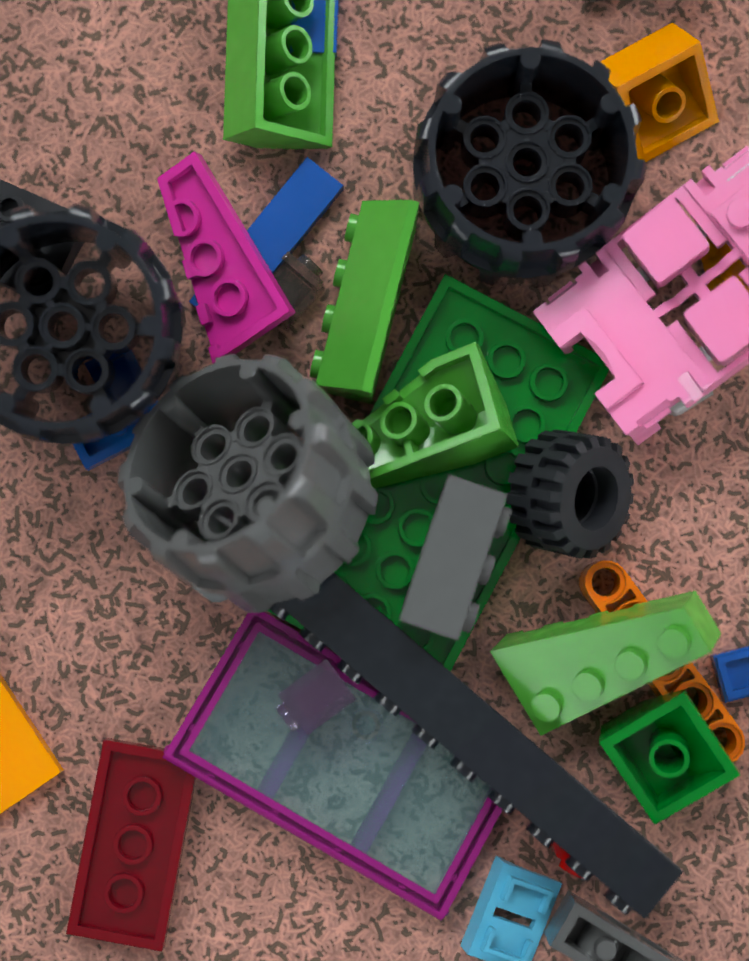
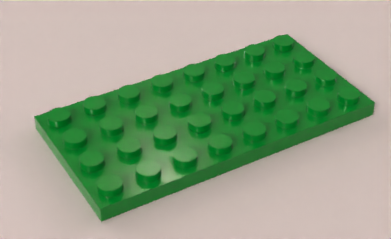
(541, 394)

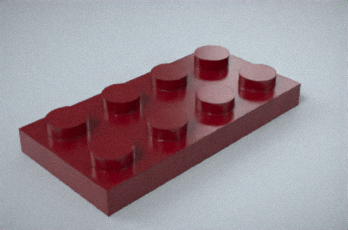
(131, 847)

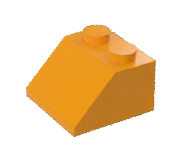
(668, 85)

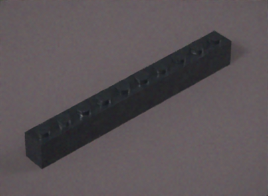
(484, 745)

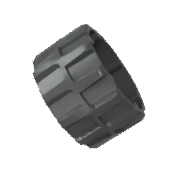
(236, 495)

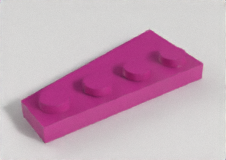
(228, 274)

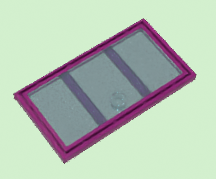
(349, 787)

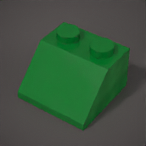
(666, 754)

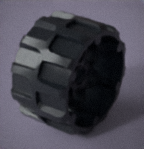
(598, 121)
(119, 246)

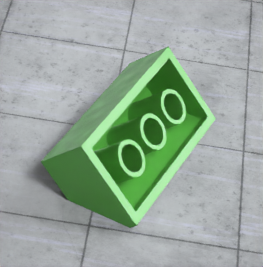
(274, 94)
(366, 299)

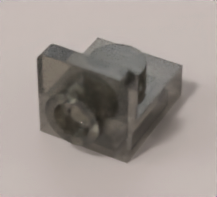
(300, 284)

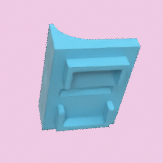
(518, 892)

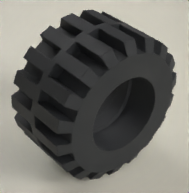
(570, 493)

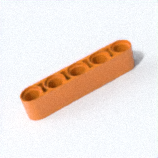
(624, 596)

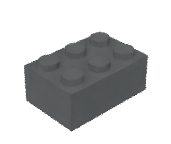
(455, 558)

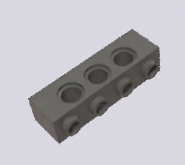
(593, 935)

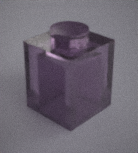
(314, 698)

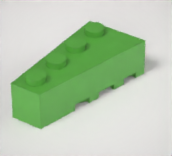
(596, 659)

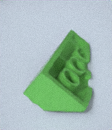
(439, 420)

